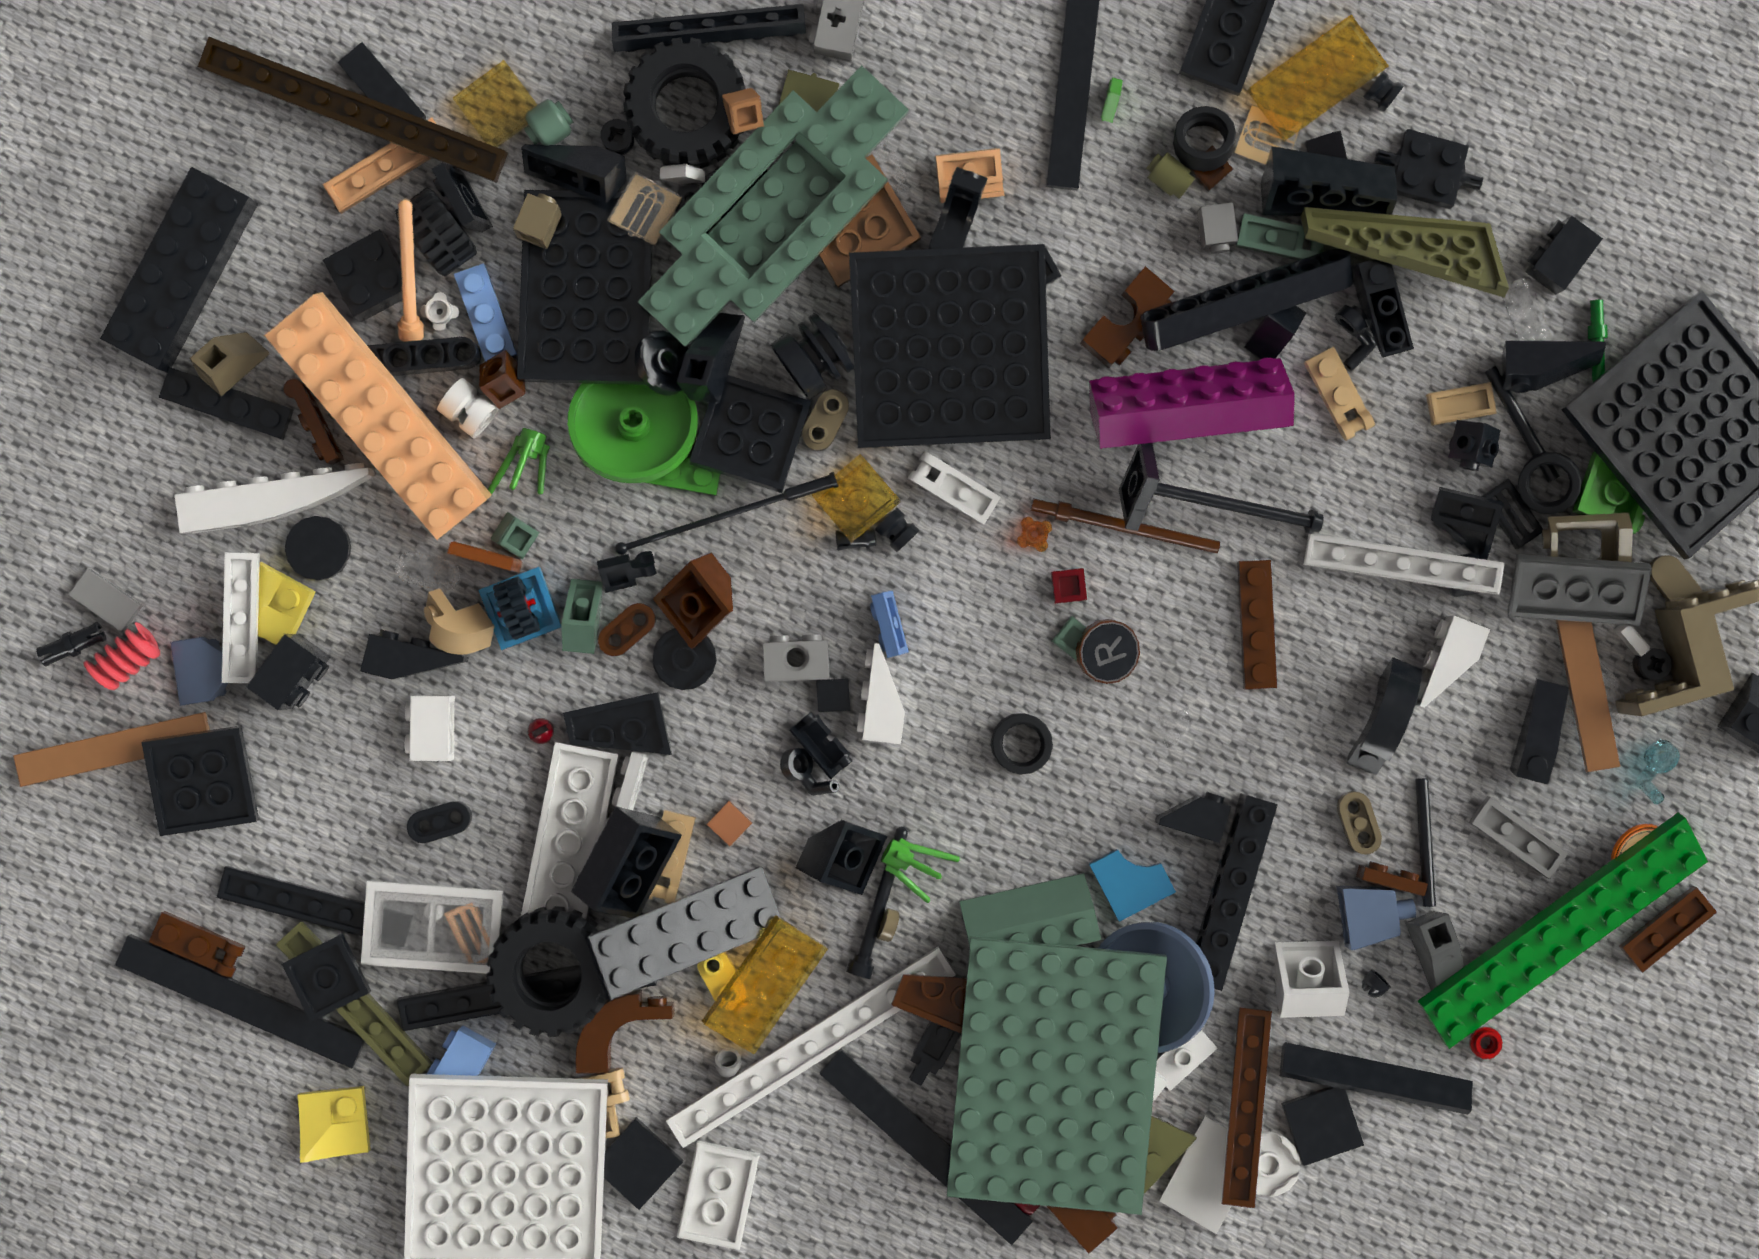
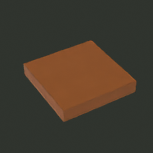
(485, 556)

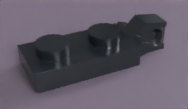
(932, 1051)

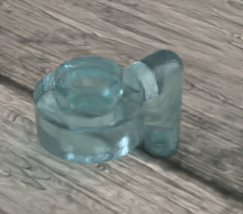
(1660, 759)

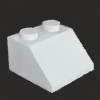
(1310, 979)

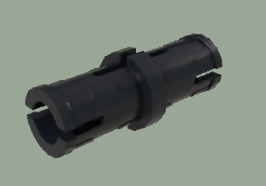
(71, 644)

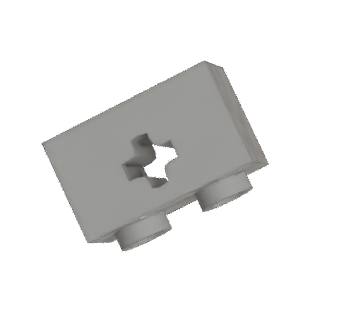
(837, 41)

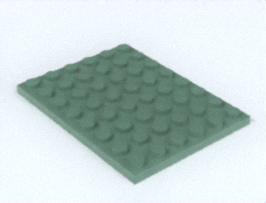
(1056, 1075)

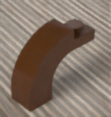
(595, 1040)

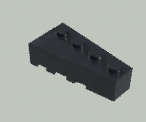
(1325, 182)

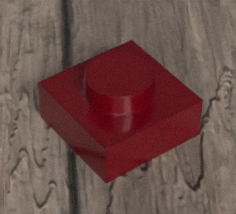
(1068, 585)

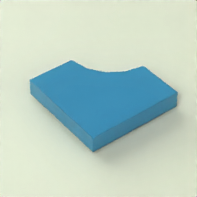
(1130, 886)

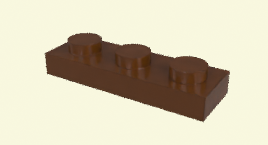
(1667, 929)

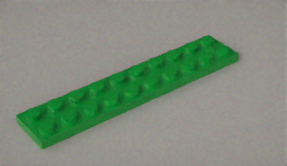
(1563, 930)

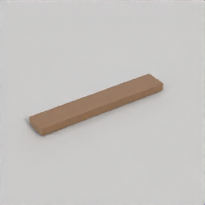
(1588, 695)
(99, 751)

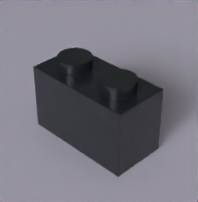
(1563, 254)

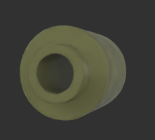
(1170, 175)

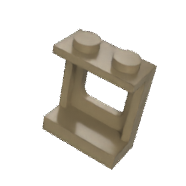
(1615, 534)

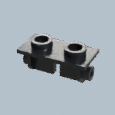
(812, 735)

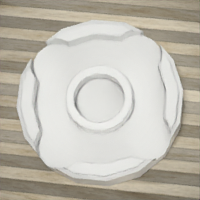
(1277, 1152)

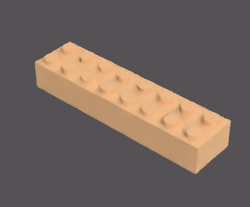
(378, 414)

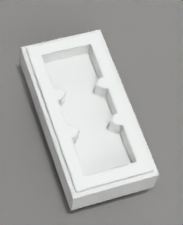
(1180, 1062)

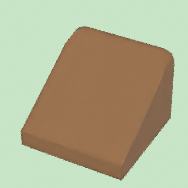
(743, 110)

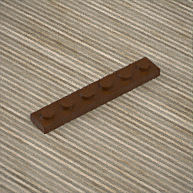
(1246, 1107)

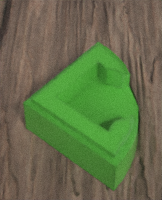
(1112, 99)

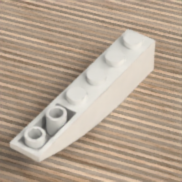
(262, 499)

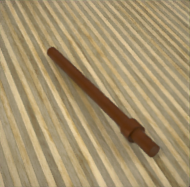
(1064, 512)

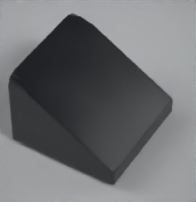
(1329, 144)

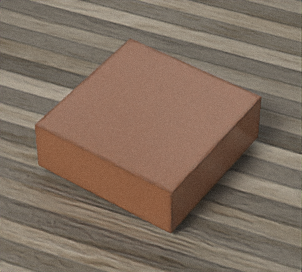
(729, 823)

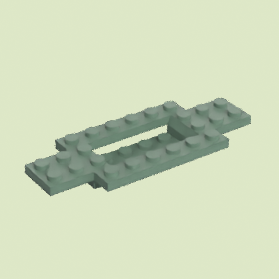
(783, 216)

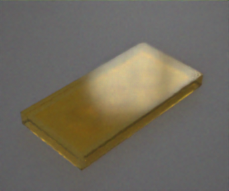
(1317, 78)
(764, 984)

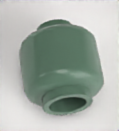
(548, 123)

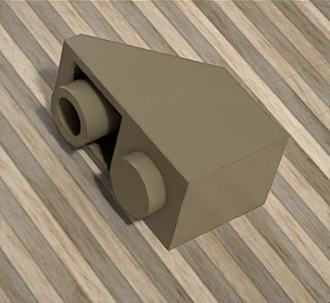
(227, 360)

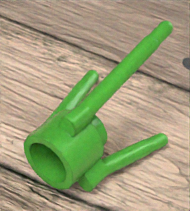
(528, 445)
(898, 856)

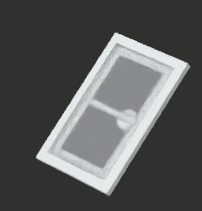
(430, 926)

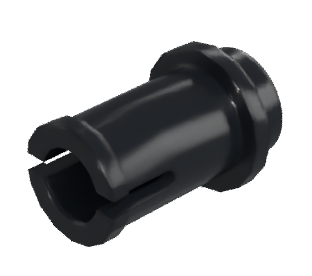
(866, 540)

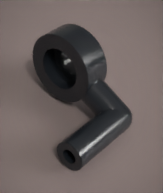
(1354, 322)
(798, 765)

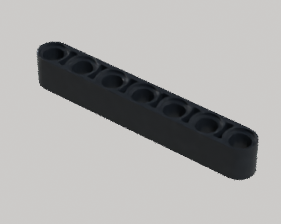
(1247, 299)

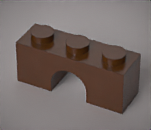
(1110, 341)

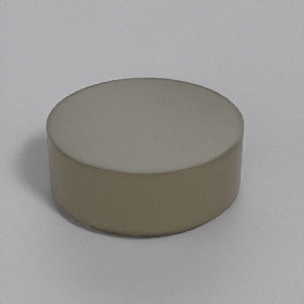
(888, 925)

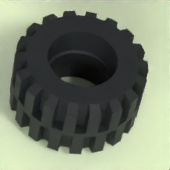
(438, 234)

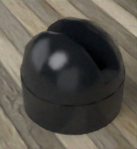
(1377, 984)

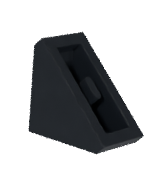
(1275, 332)

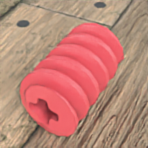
(125, 659)

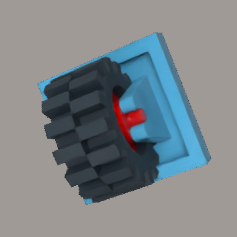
(520, 608)

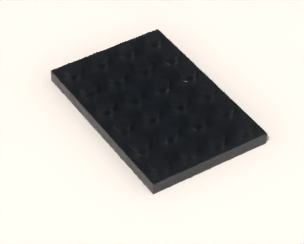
(583, 297)

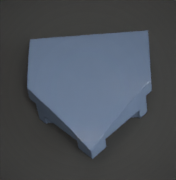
(198, 670)

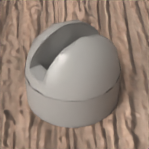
(727, 1062)

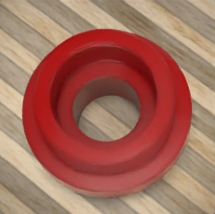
(1495, 1042)

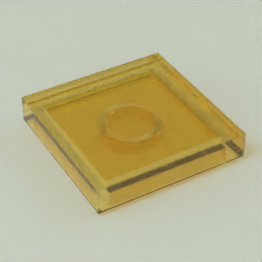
(496, 104)
(858, 500)

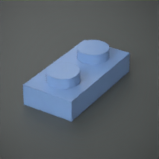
(886, 613)

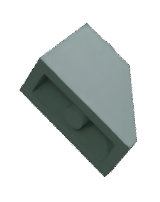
(582, 616)

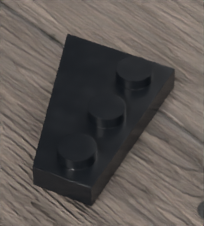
(621, 724)

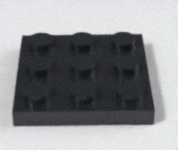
(751, 434)
(200, 780)

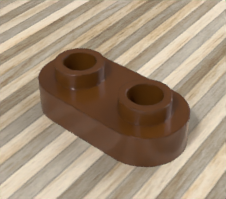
(626, 629)

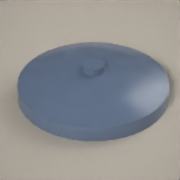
(1187, 983)

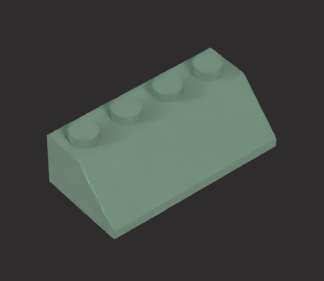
(1037, 913)

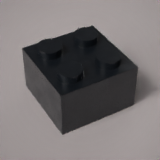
(367, 275)
(289, 672)

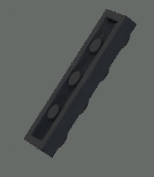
(232, 406)

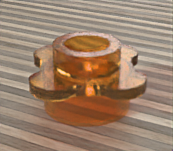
(1042, 529)

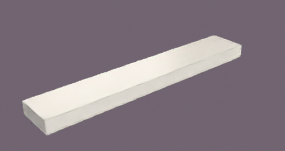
(1404, 564)

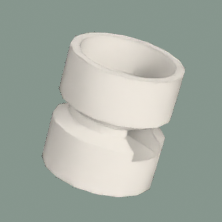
(468, 408)

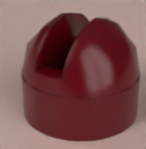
(543, 737)

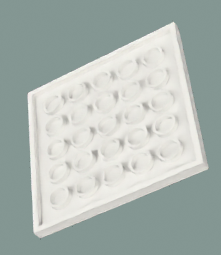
(505, 1167)

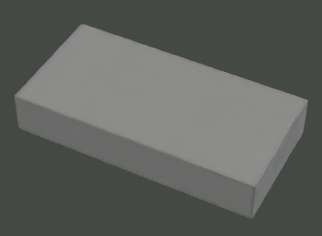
(105, 600)

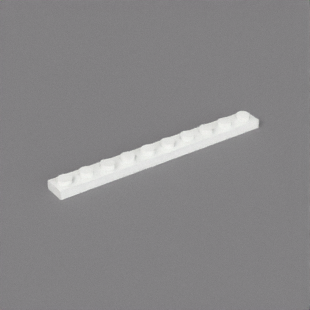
(799, 1053)

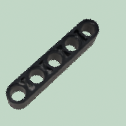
(416, 355)

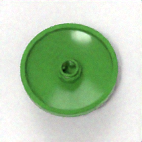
(631, 430)

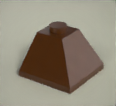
(697, 599)

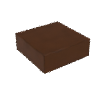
(1212, 178)

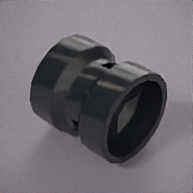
(897, 529)

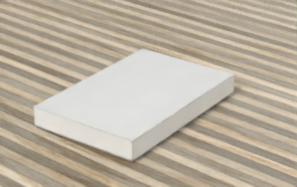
(1198, 1179)
(718, 1195)

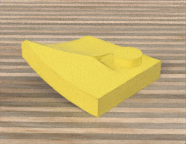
(281, 604)
(333, 1123)

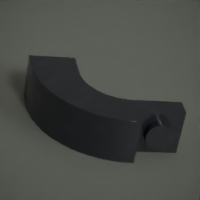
(958, 210)
(1389, 718)

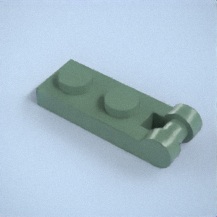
(1274, 238)

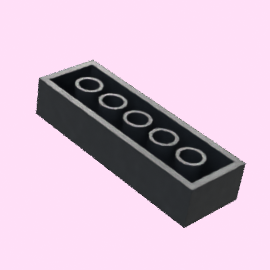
(179, 270)

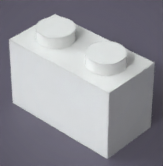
(430, 728)

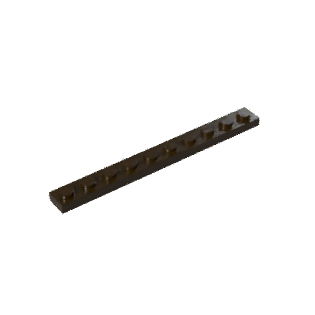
(353, 109)

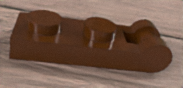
(313, 421)
(196, 943)

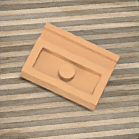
(982, 162)

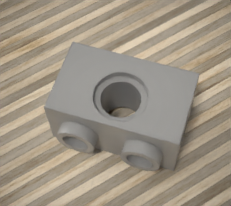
(776, 664)

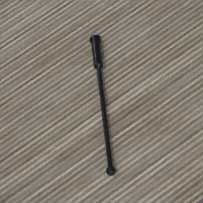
(789, 494)

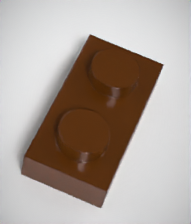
(1405, 881)

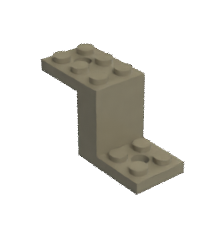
(1694, 648)

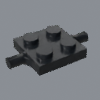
(1429, 168)

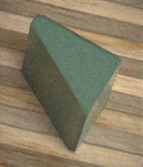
(514, 535)

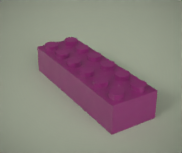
(1191, 403)

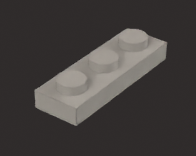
(1518, 837)

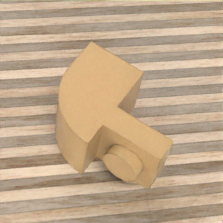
(459, 630)

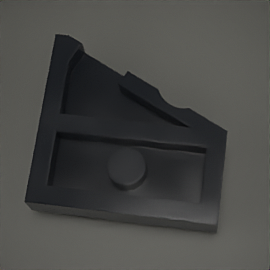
(1468, 519)

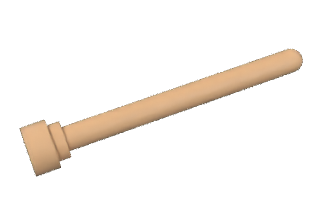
(410, 326)

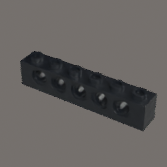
(1234, 883)

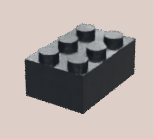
(626, 863)

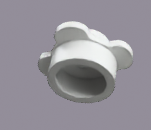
(439, 301)

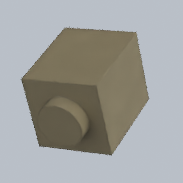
(537, 220)

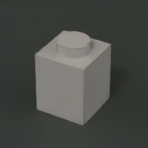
(1217, 227)

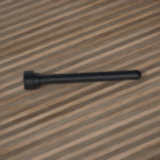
(861, 964)

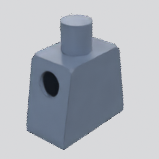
(1371, 914)

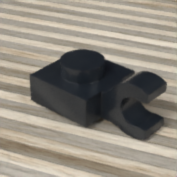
(622, 572)

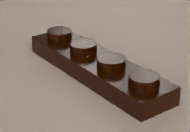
(1257, 624)

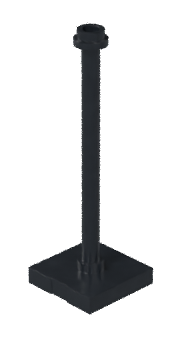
(1143, 479)

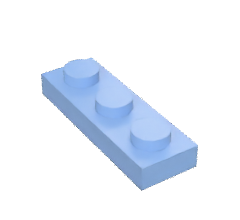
(484, 311)

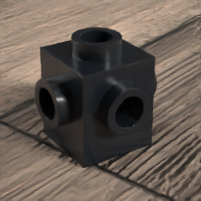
(1474, 445)

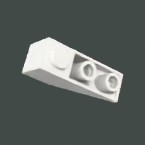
(1455, 652)
(884, 709)

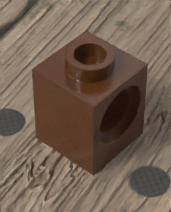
(499, 379)

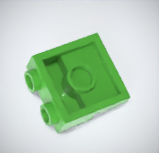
(1606, 495)

